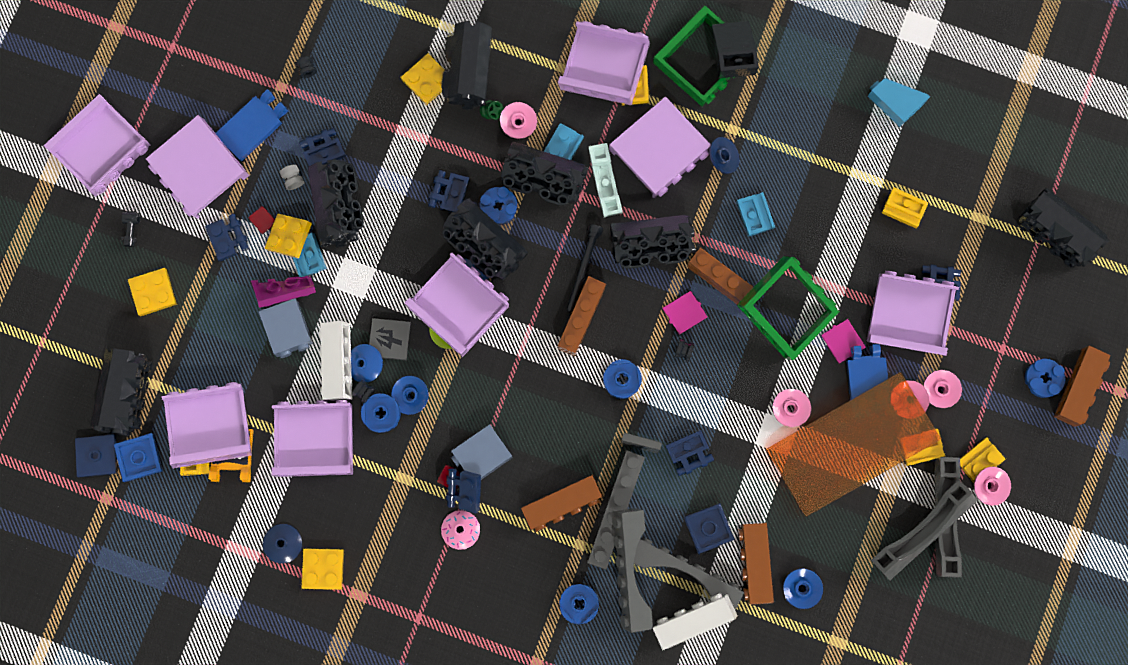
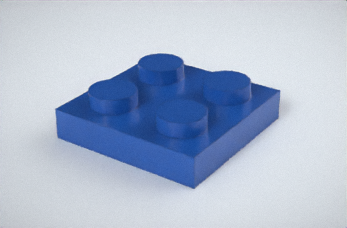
(138, 457)

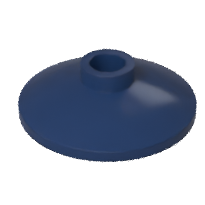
(724, 155)
(292, 544)

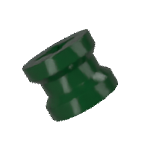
(494, 113)

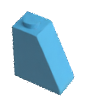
(897, 100)

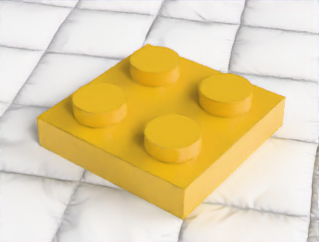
(425, 79)
(288, 236)
(152, 292)
(322, 569)

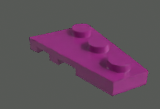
(275, 292)

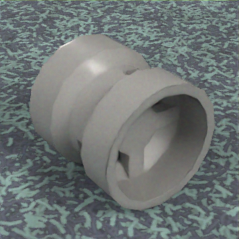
(291, 177)

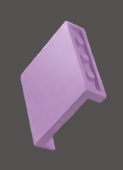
(605, 62)
(97, 145)
(661, 147)
(195, 166)
(458, 304)
(911, 313)
(207, 425)
(313, 439)

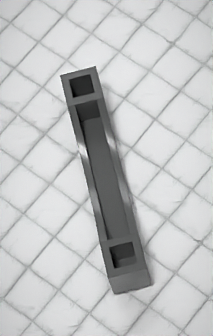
(618, 500)
(947, 511)
(629, 528)
(947, 545)
(650, 556)

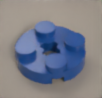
(500, 195)
(1035, 383)
(615, 387)
(373, 405)
(578, 615)

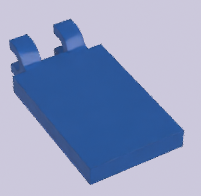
(251, 125)
(865, 371)

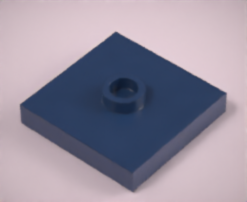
(96, 456)
(709, 528)

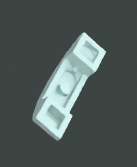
(605, 180)

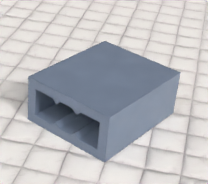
(286, 328)
(481, 453)

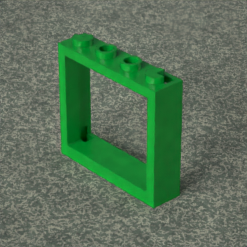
(659, 60)
(763, 325)

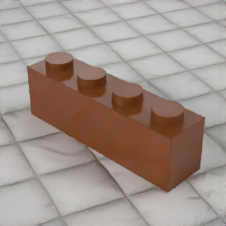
(719, 276)
(581, 316)
(1082, 386)
(561, 503)
(756, 563)

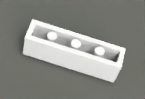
(335, 361)
(695, 621)

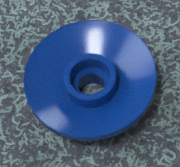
(372, 363)
(402, 390)
(813, 588)

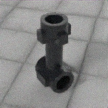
(130, 218)

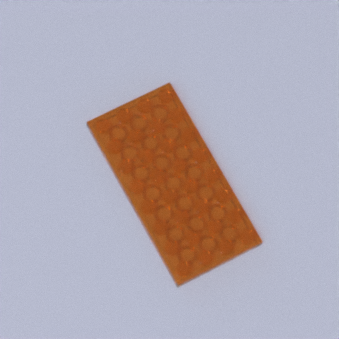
(853, 444)

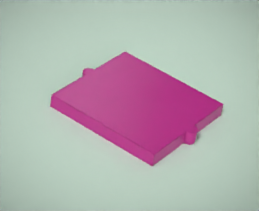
(684, 312)
(841, 339)

